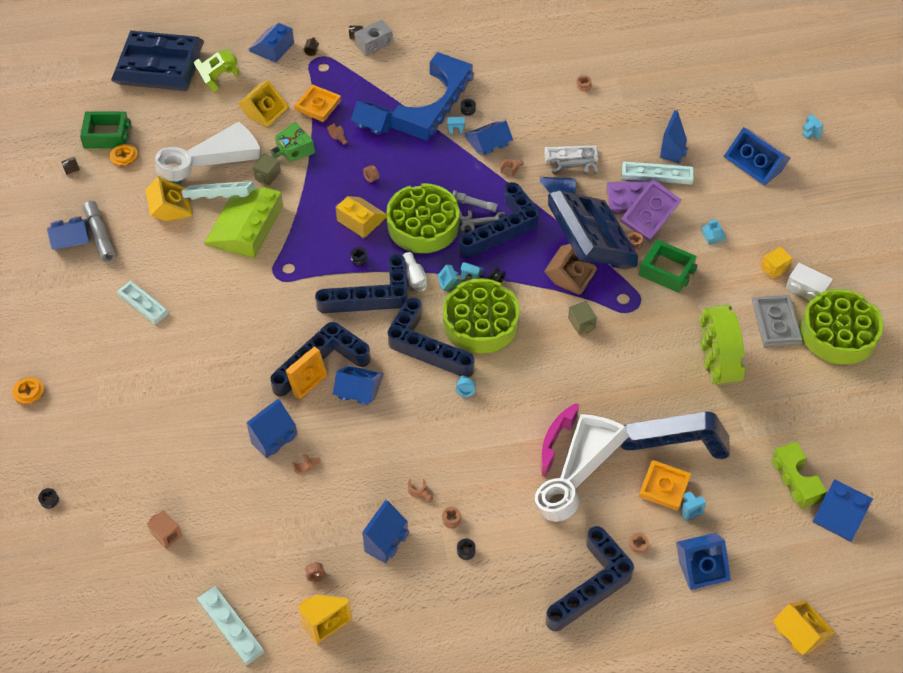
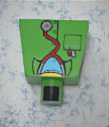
(293, 143)

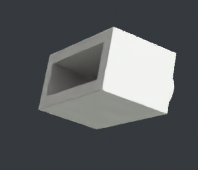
(807, 282)

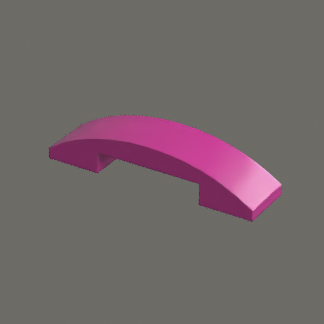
(564, 420)

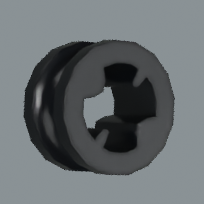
(470, 104)
(358, 261)
(496, 275)
(47, 503)
(466, 542)

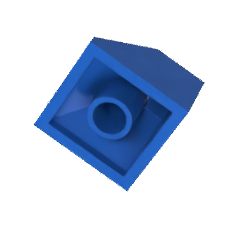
(674, 140)
(555, 184)

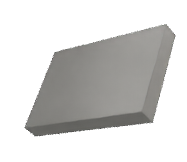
(776, 321)

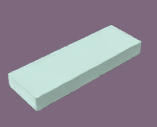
(142, 302)

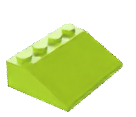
(246, 222)

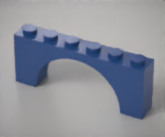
(424, 120)

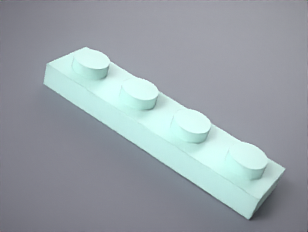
(657, 172)
(221, 189)
(230, 625)

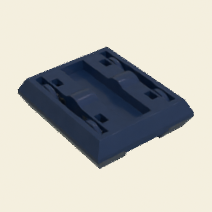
(158, 60)
(592, 230)

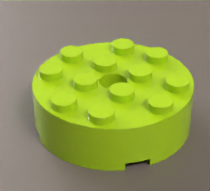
(423, 218)
(481, 316)
(841, 326)
(722, 344)

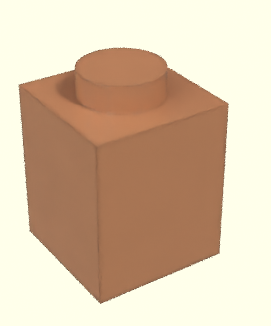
(164, 529)

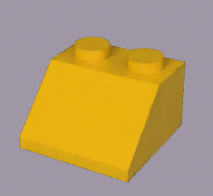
(263, 104)
(167, 201)
(359, 215)
(324, 615)
(803, 627)

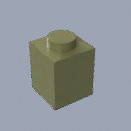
(266, 169)
(582, 317)

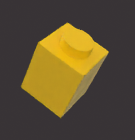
(776, 262)

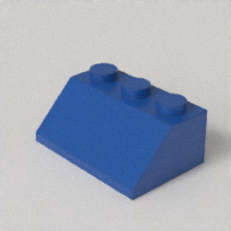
(756, 156)

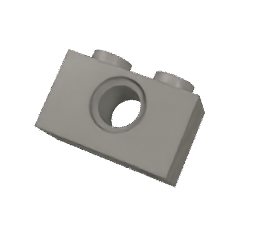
(373, 37)

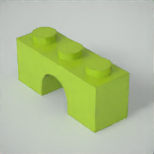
(804, 490)

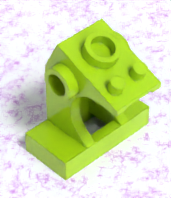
(214, 66)

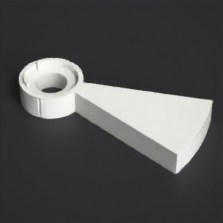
(227, 146)
(591, 445)

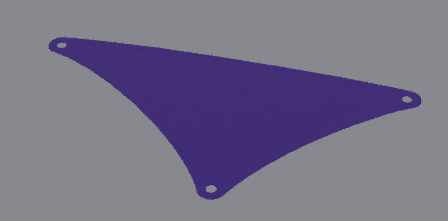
(324, 246)

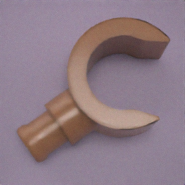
(337, 133)
(510, 163)
(306, 464)
(419, 493)

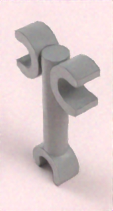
(587, 161)
(473, 201)
(469, 223)

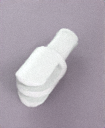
(415, 273)

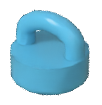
(465, 387)

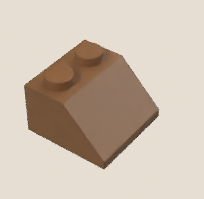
(568, 271)

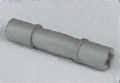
(99, 231)

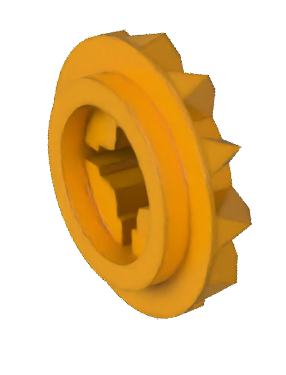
(117, 152)
(20, 390)

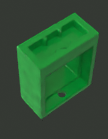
(104, 140)
(663, 277)

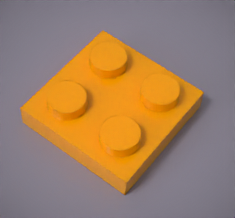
(317, 103)
(306, 373)
(664, 485)

